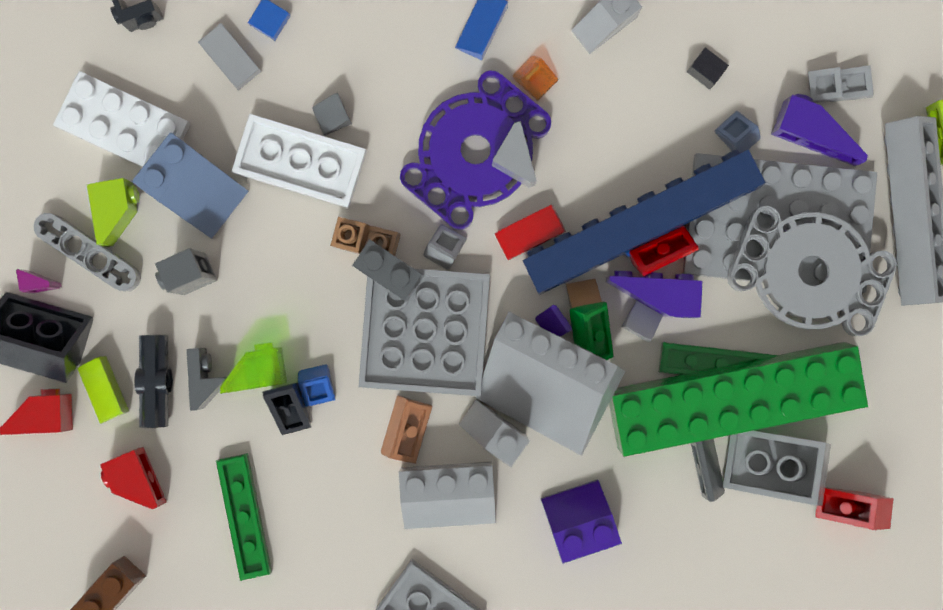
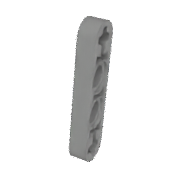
(85, 255)

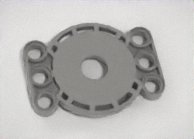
(780, 264)

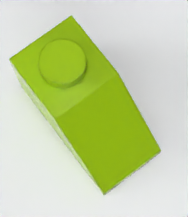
(112, 208)

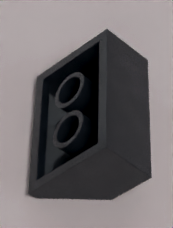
(41, 337)

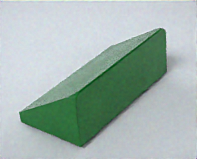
(592, 329)

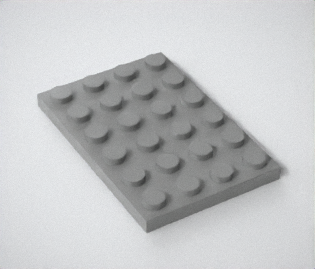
(791, 191)

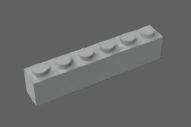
(916, 208)

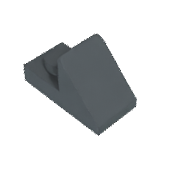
(201, 387)

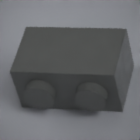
(388, 270)
(184, 272)

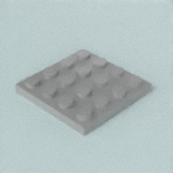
(431, 339)

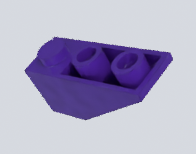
(668, 297)

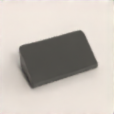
(708, 469)

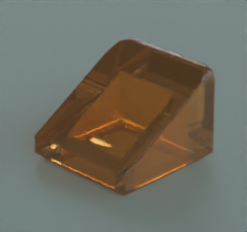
(535, 77)

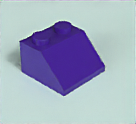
(581, 521)

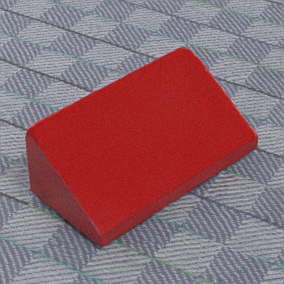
(663, 251)

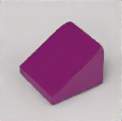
(34, 283)

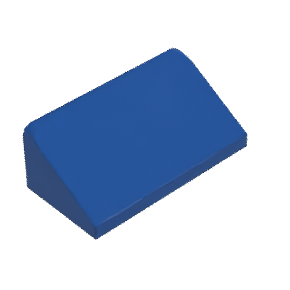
(481, 27)

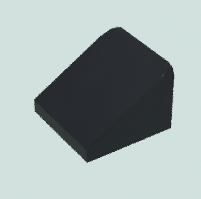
(707, 68)

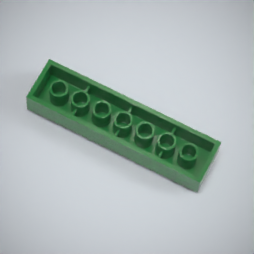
(738, 398)

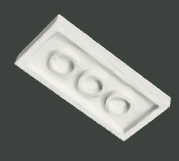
(116, 120)
(299, 161)

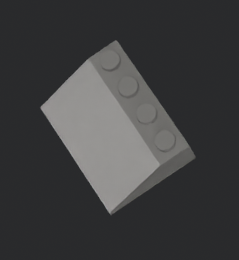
(548, 383)

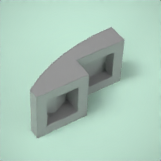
(840, 84)

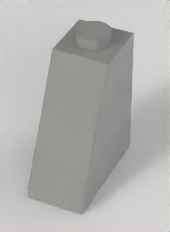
(494, 433)

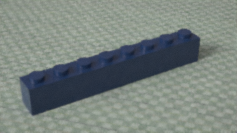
(643, 222)

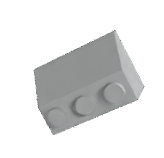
(447, 495)

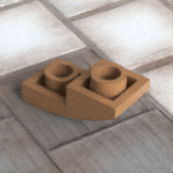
(354, 235)

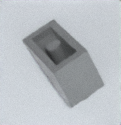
(605, 21)

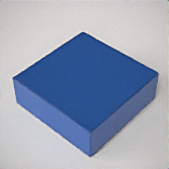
(269, 19)

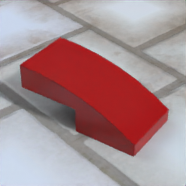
(530, 232)

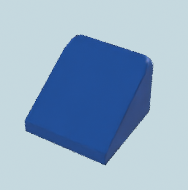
(316, 385)

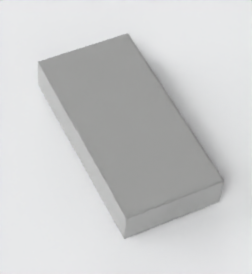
(229, 56)

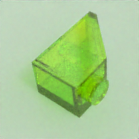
(257, 370)

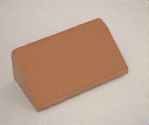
(406, 429)

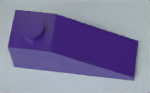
(815, 129)

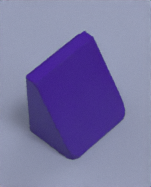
(553, 321)

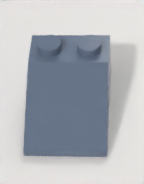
(190, 185)

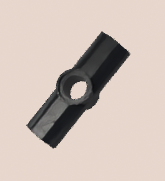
(153, 381)

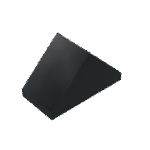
(287, 408)

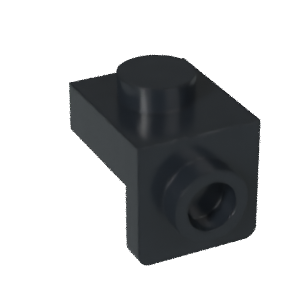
(139, 16)

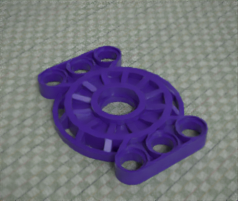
(450, 170)

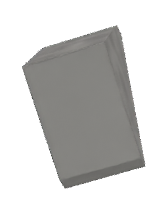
(514, 157)

